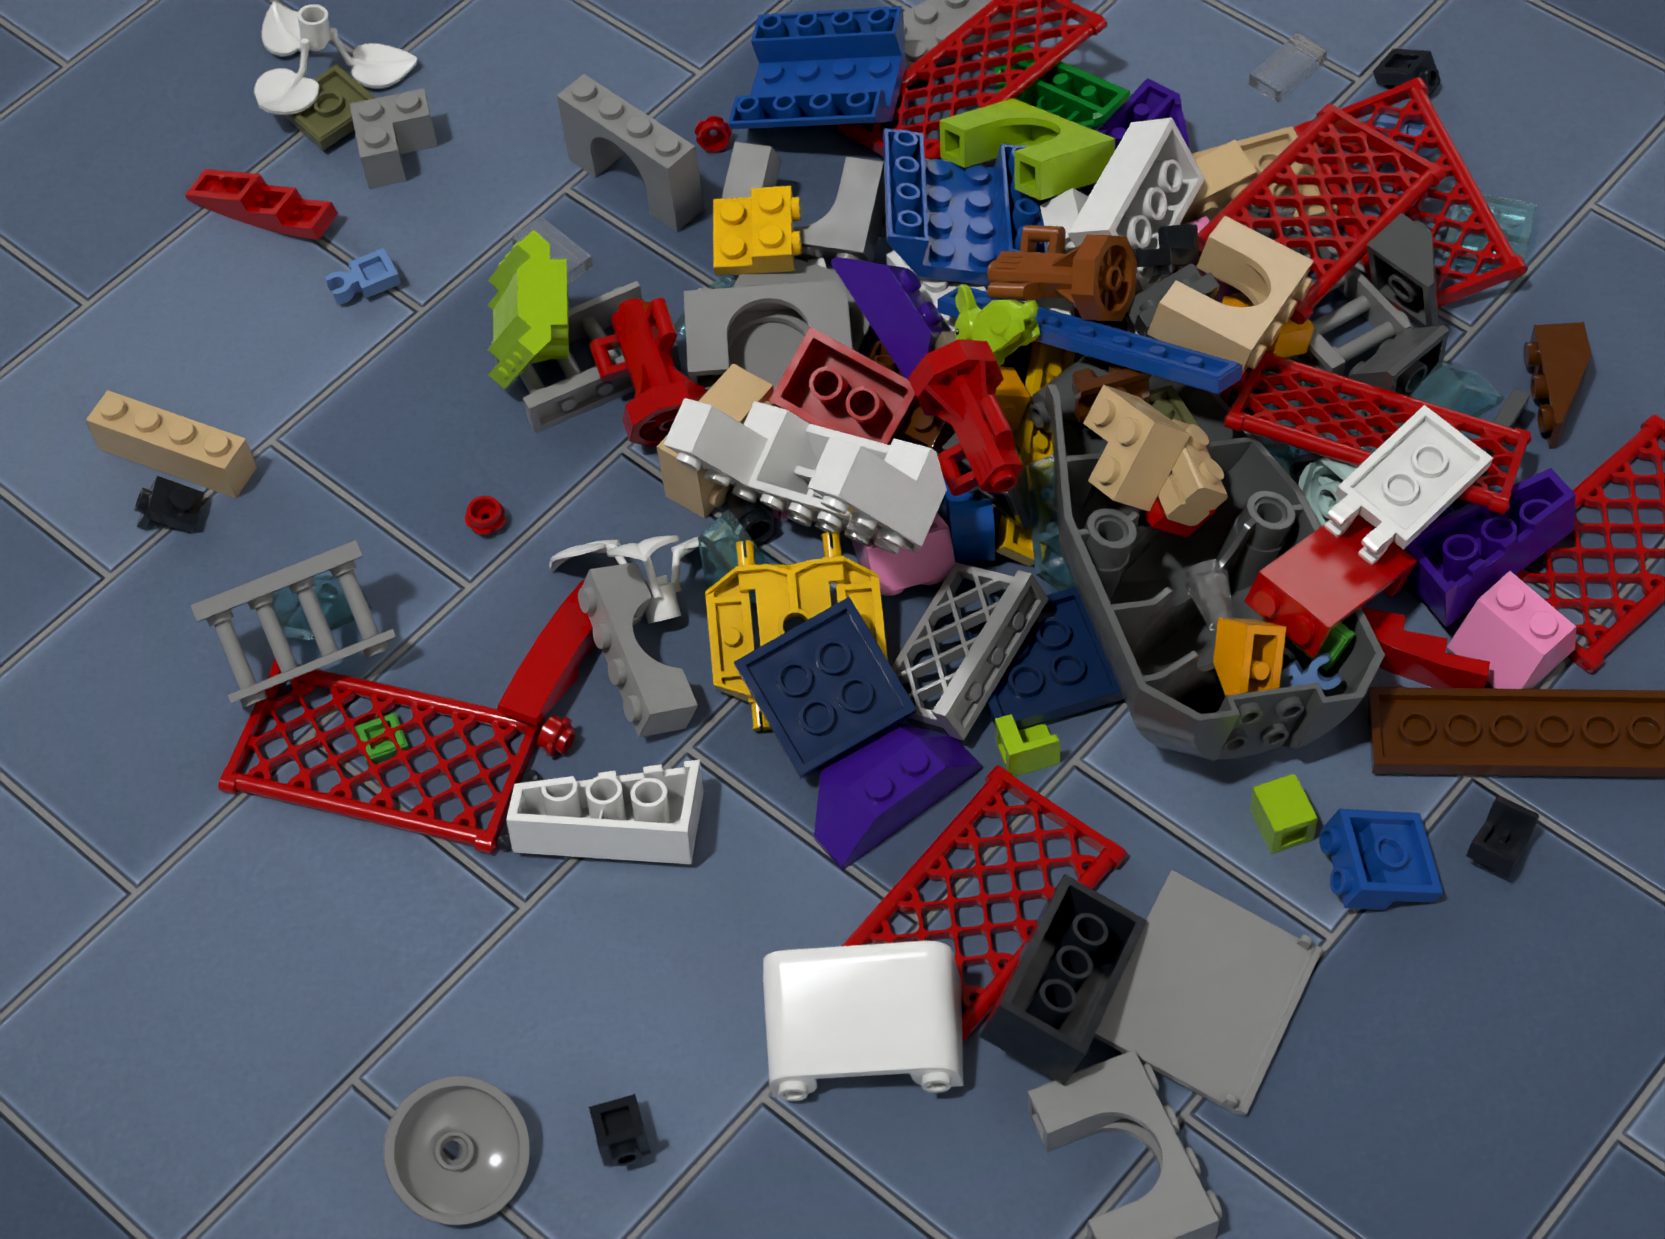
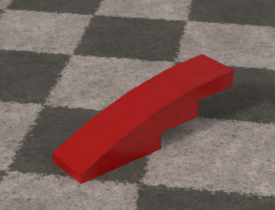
(268, 207)
(1423, 655)
(550, 663)

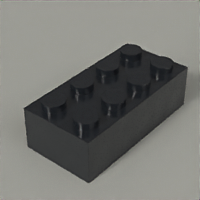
(1063, 979)

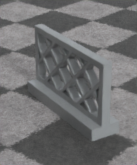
(985, 655)

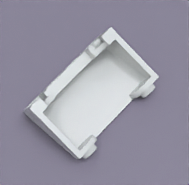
(863, 1015)

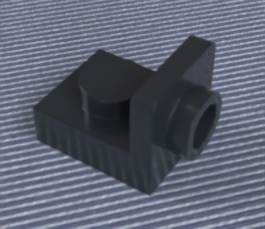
(1405, 65)

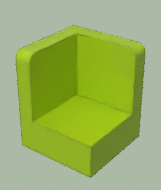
(1027, 748)
(1283, 813)

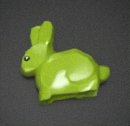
(1001, 322)

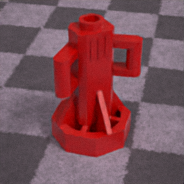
(646, 339)
(961, 389)

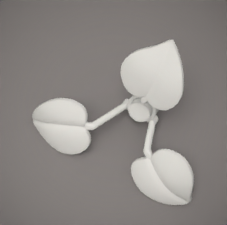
(288, 31)
(664, 601)

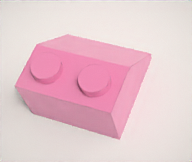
(907, 567)
(1515, 633)

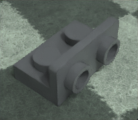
(1146, 302)

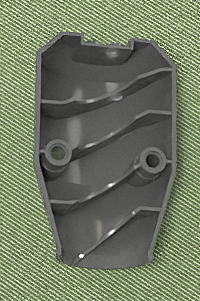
(1149, 622)

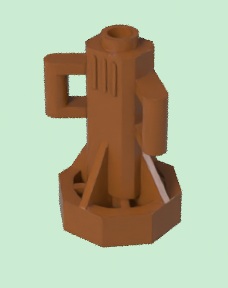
(1091, 277)

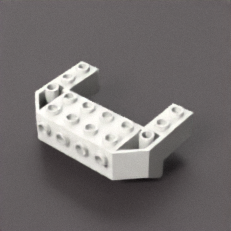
(815, 472)

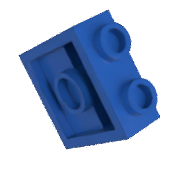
(1379, 858)

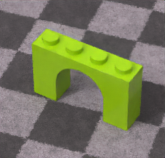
(1057, 150)

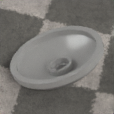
(490, 1145)

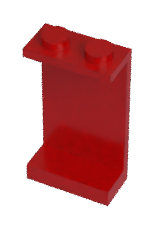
(1325, 583)

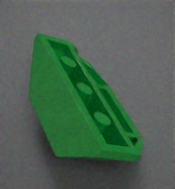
(1070, 93)

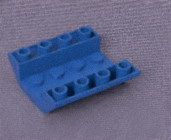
(824, 69)
(949, 216)

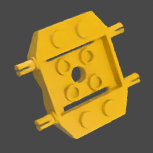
(780, 595)

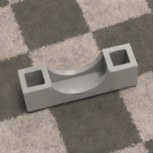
(652, 693)

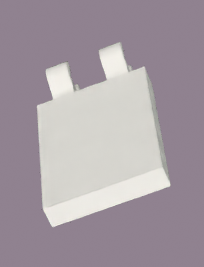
(1407, 483)

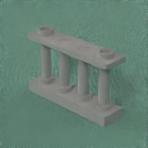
(1362, 300)
(581, 389)
(300, 580)

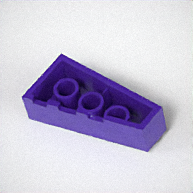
(1476, 547)

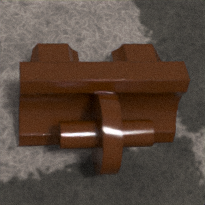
(1087, 386)

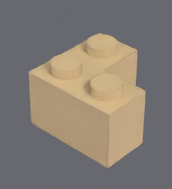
(1138, 450)

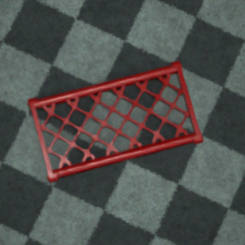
(953, 46)
(1416, 89)
(1301, 151)
(1368, 398)
(1592, 657)
(997, 780)
(484, 840)

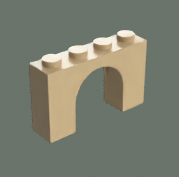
(1257, 267)

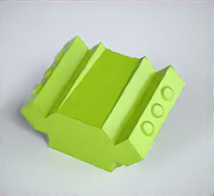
(528, 309)

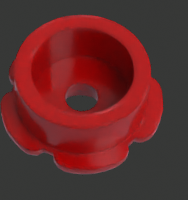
(713, 142)
(485, 507)
(556, 736)

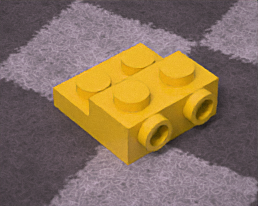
(756, 232)

